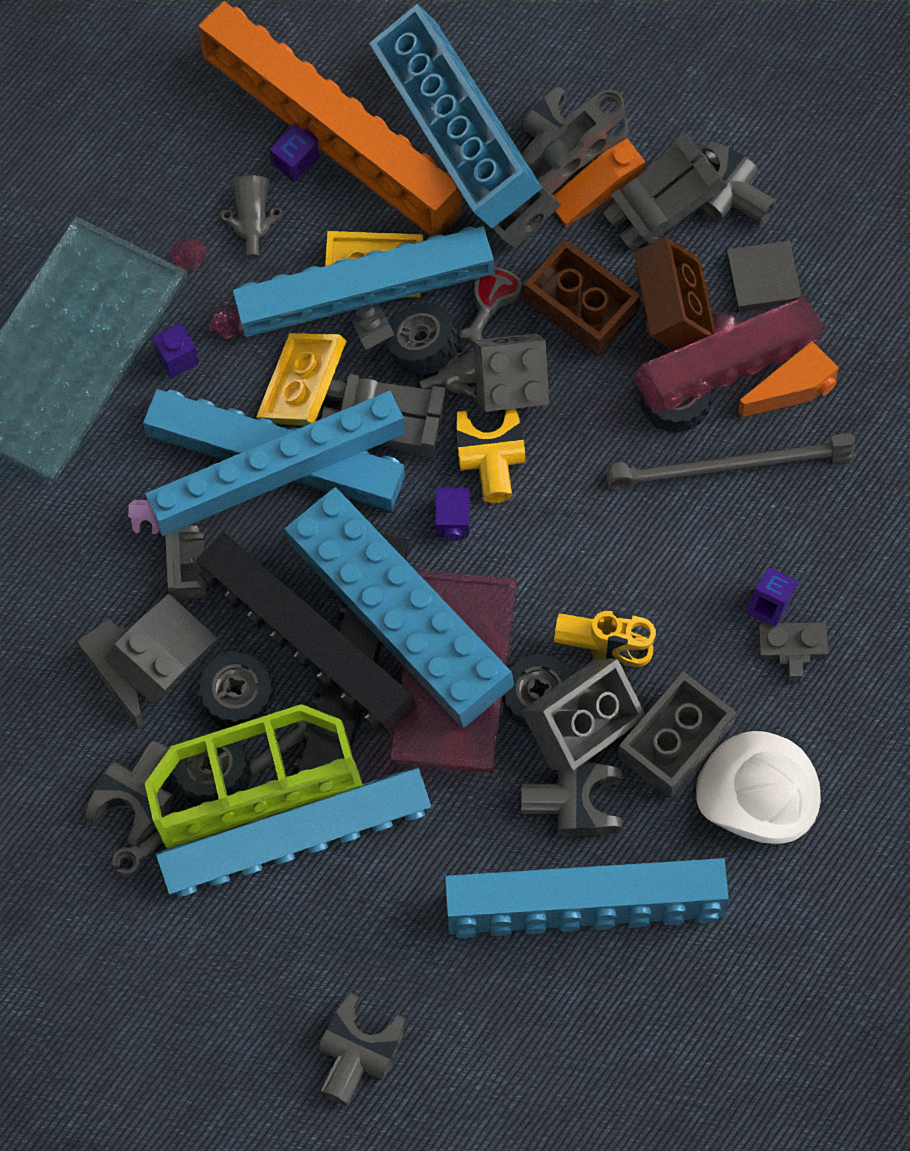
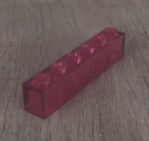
(728, 355)

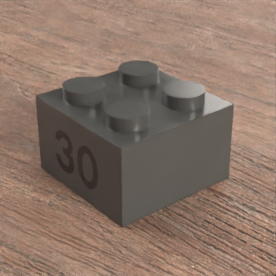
(511, 372)

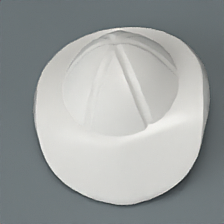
(759, 788)

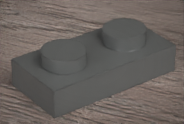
(371, 325)

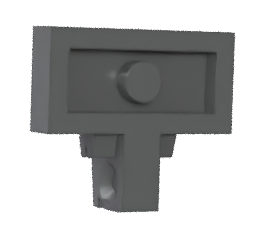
(793, 645)

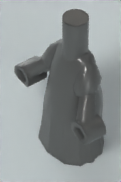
(250, 201)
(455, 375)

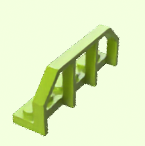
(257, 802)

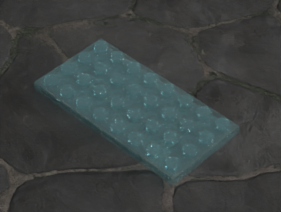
(75, 342)

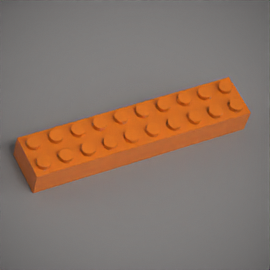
(340, 123)

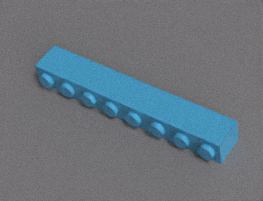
(364, 281)
(228, 433)
(275, 463)
(292, 831)

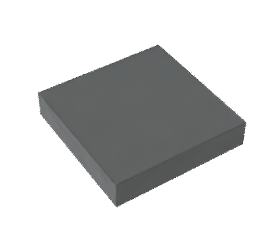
(763, 275)

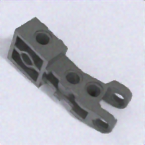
(560, 156)

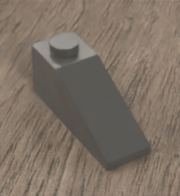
(94, 649)

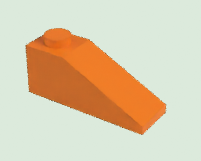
(598, 181)
(795, 382)

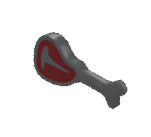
(489, 295)

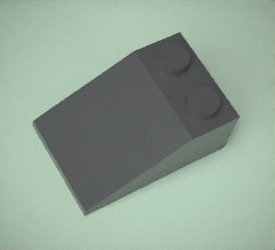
(160, 648)

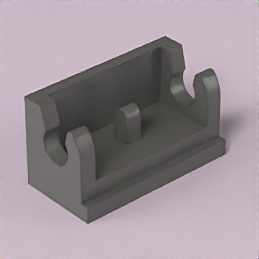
(182, 569)

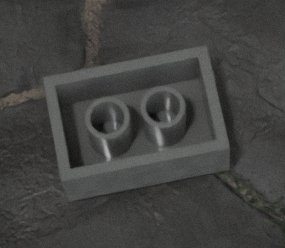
(584, 714)
(676, 735)

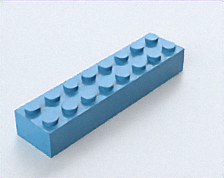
(455, 116)
(399, 607)
(586, 897)

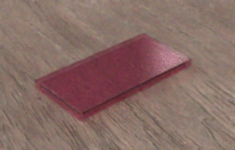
(429, 733)

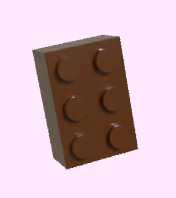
(673, 294)
(581, 298)

